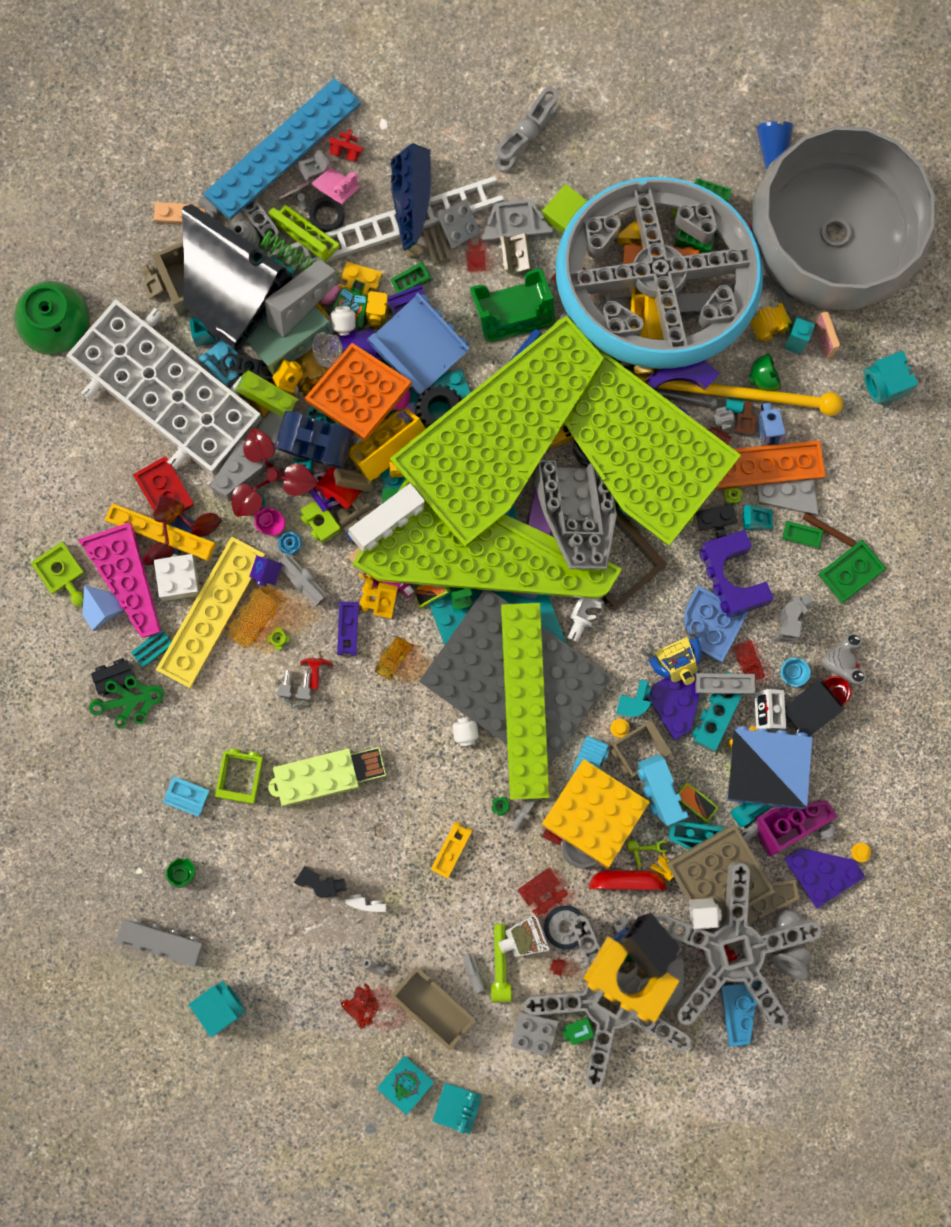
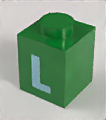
(578, 1031)

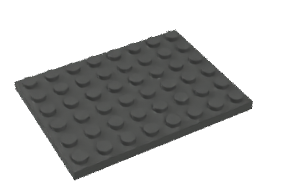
(471, 676)

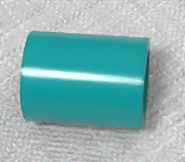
(734, 405)

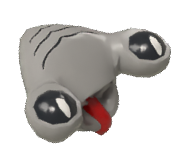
(843, 662)

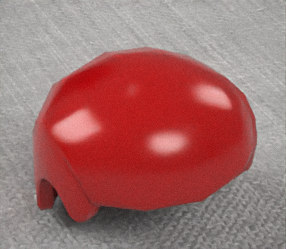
(840, 688)

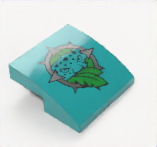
(405, 1085)

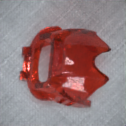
(361, 1002)

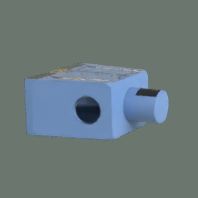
(770, 426)

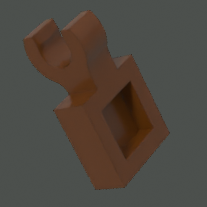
(746, 422)

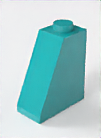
(799, 334)

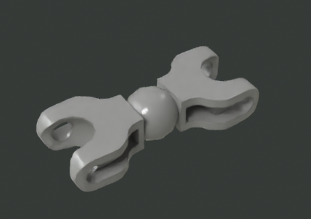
(527, 130)

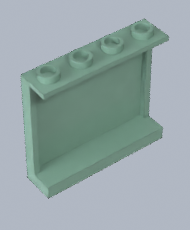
(274, 348)

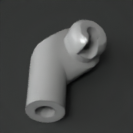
(211, 210)
(375, 968)

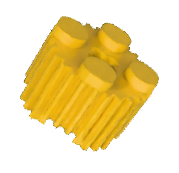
(770, 322)

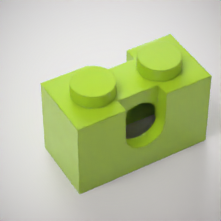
(325, 531)

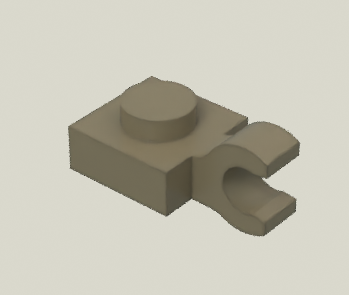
(153, 284)

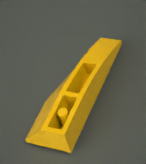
(647, 310)

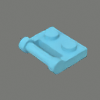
(218, 351)

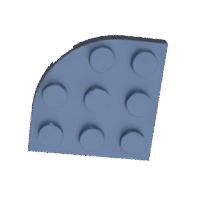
(713, 627)

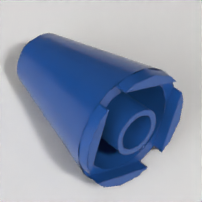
(774, 139)

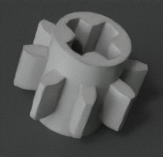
(723, 419)

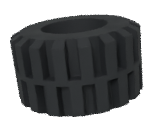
(433, 395)

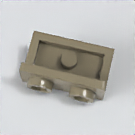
(516, 254)

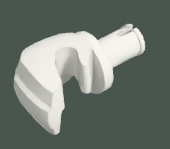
(580, 617)

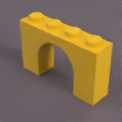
(603, 975)

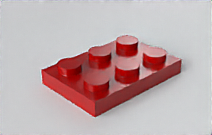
(162, 480)

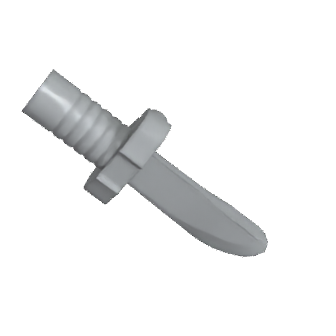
(523, 815)

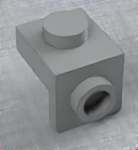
(314, 166)

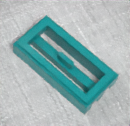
(139, 657)

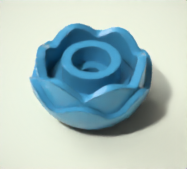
(288, 537)

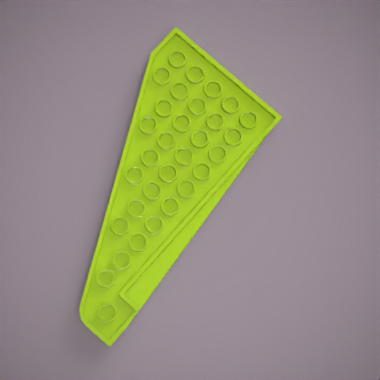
(502, 558)

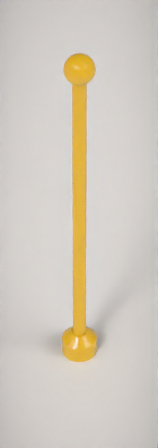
(829, 403)

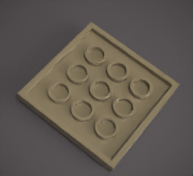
(704, 869)

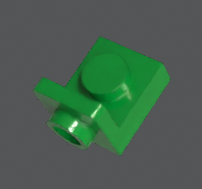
(461, 598)

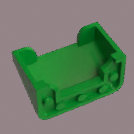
(514, 308)

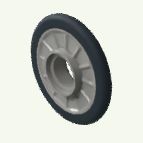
(552, 927)

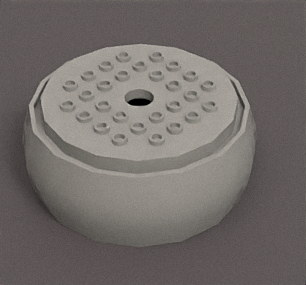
(867, 189)

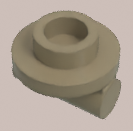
(414, 251)

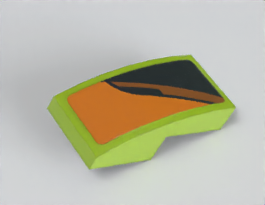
(427, 594)
(696, 802)

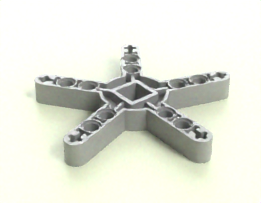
(754, 946)
(604, 1017)

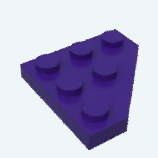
(675, 705)
(823, 874)

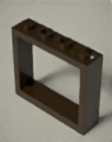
(646, 549)

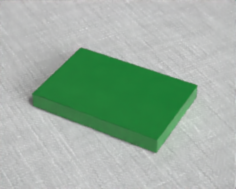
(852, 571)

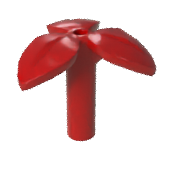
(315, 664)

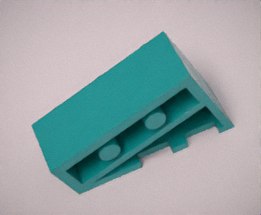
(690, 833)

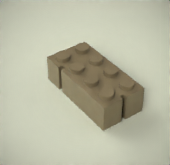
(433, 1008)

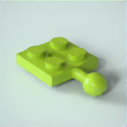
(56, 581)

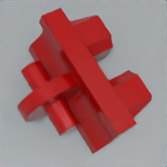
(337, 146)

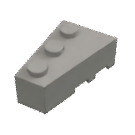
(237, 471)

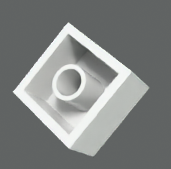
(177, 577)

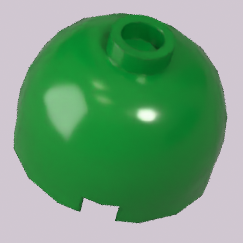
(764, 374)

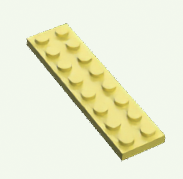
(209, 613)

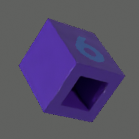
(265, 571)

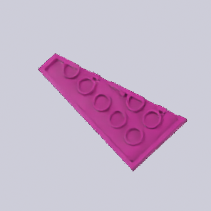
(122, 569)

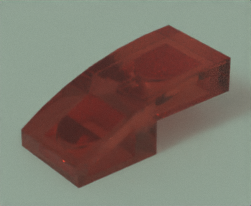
(748, 659)

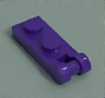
(348, 628)

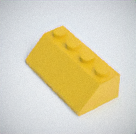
(386, 440)

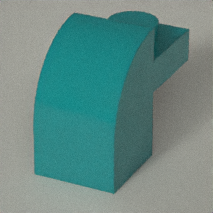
(637, 705)

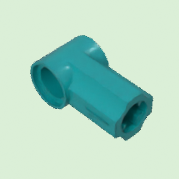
(746, 812)

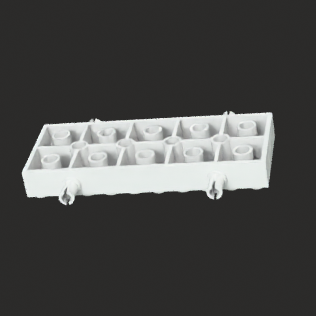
(163, 387)

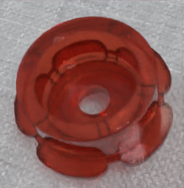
(557, 966)

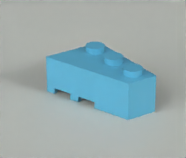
(660, 790)

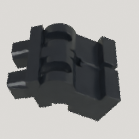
(322, 888)

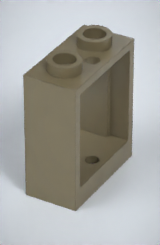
(655, 737)

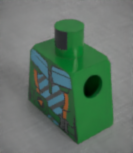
(355, 300)

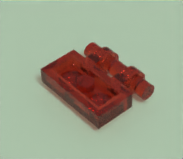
(539, 886)

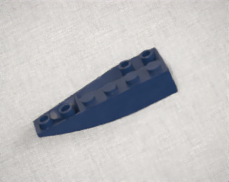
(411, 191)

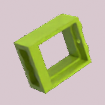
(234, 796)

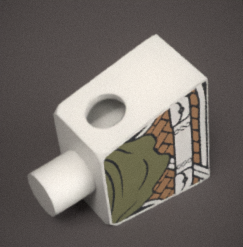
(525, 938)

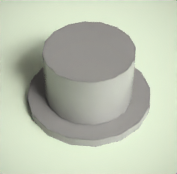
(793, 961)

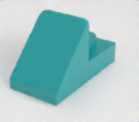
(757, 518)

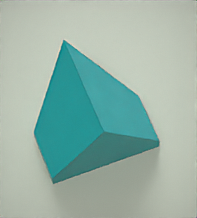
(199, 333)

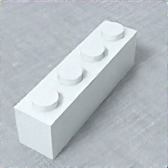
(386, 518)

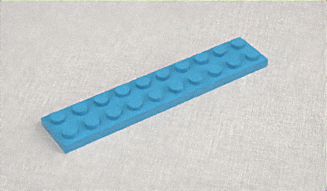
(281, 149)

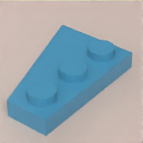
(738, 1012)

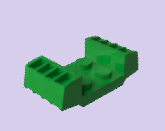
(685, 240)

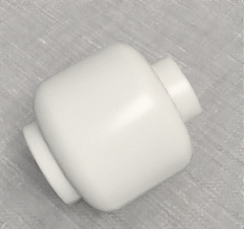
(343, 320)
(465, 731)

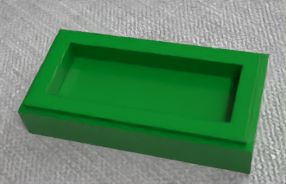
(802, 535)

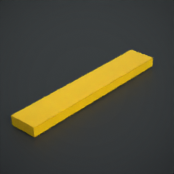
(154, 530)

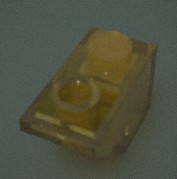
(393, 658)

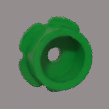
(500, 811)

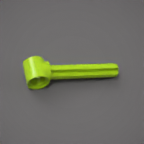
(500, 989)

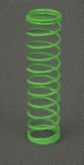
(264, 244)

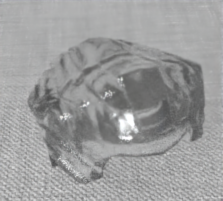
(326, 349)

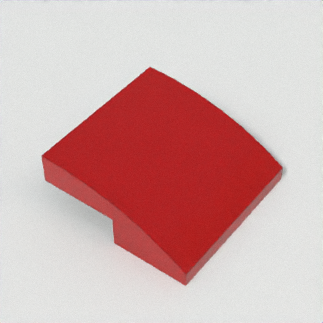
(328, 488)

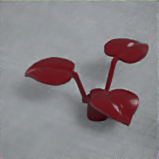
(297, 477)
(168, 510)

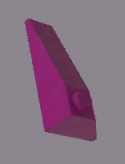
(787, 825)

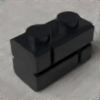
(117, 672)

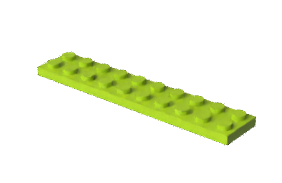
(524, 701)

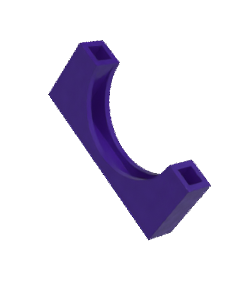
(699, 374)

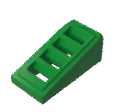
(421, 281)

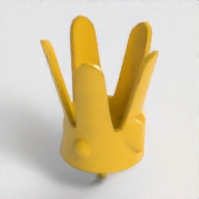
(665, 871)

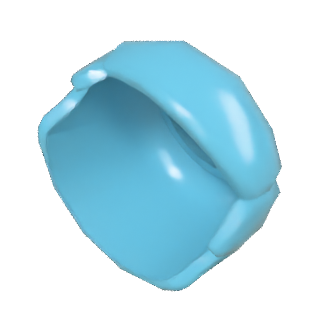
(795, 672)

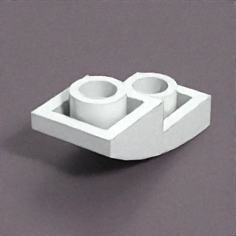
(360, 903)

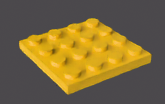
(595, 813)

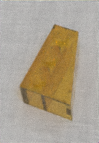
(255, 615)

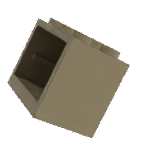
(171, 268)

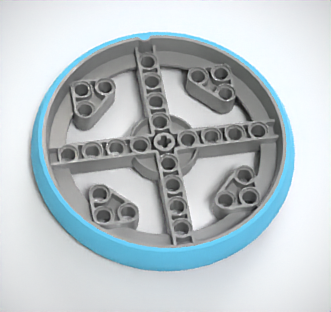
(659, 272)

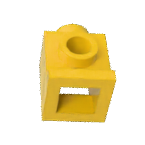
(288, 375)

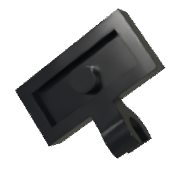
(716, 518)

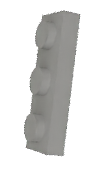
(724, 683)

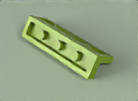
(303, 236)

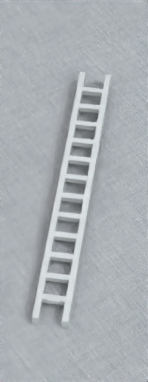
(392, 215)

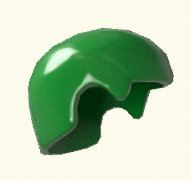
(180, 873)

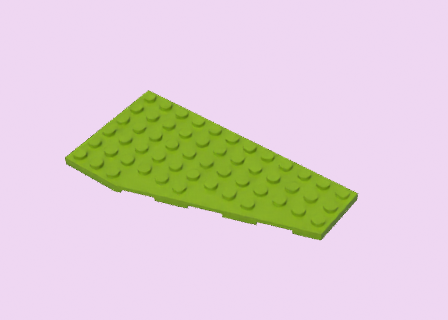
(647, 450)

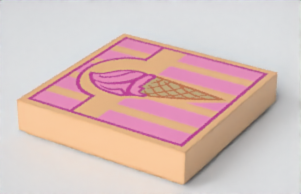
(827, 335)

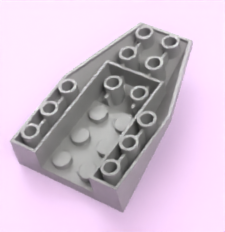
(578, 513)

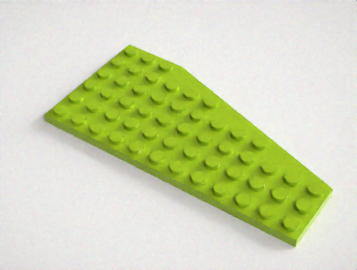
(492, 440)

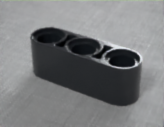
(238, 365)

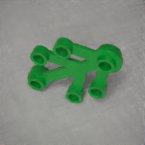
(129, 699)

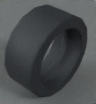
(322, 202)

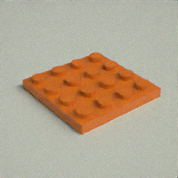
(358, 391)

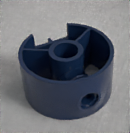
(314, 440)

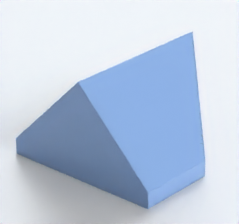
(99, 606)

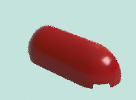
(627, 880)

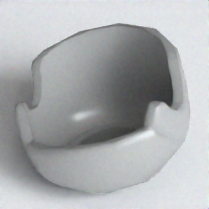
(787, 917)

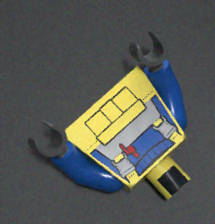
(677, 660)

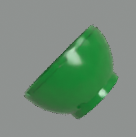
(65, 310)

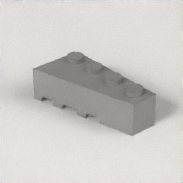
(298, 297)
(160, 942)

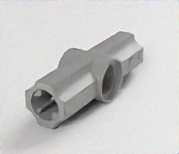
(303, 580)

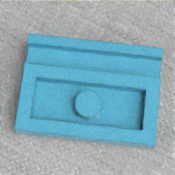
(186, 796)

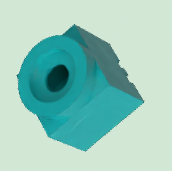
(889, 379)
(217, 1008)

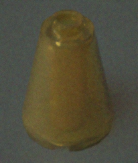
(312, 372)

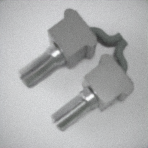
(303, 694)

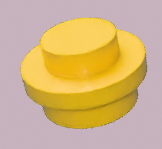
(619, 728)
(861, 852)

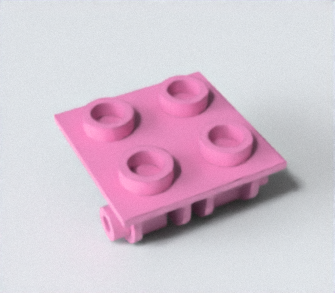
(337, 185)

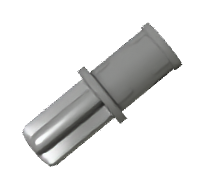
(474, 973)

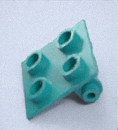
(457, 1108)

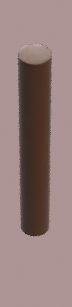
(828, 529)

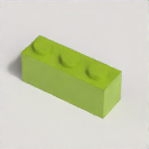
(265, 394)

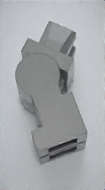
(789, 618)

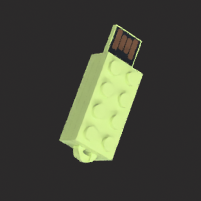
(325, 775)

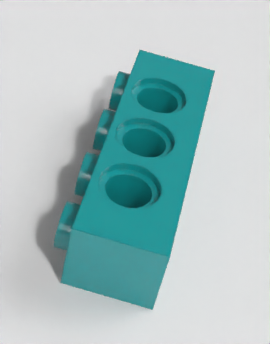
(711, 740)

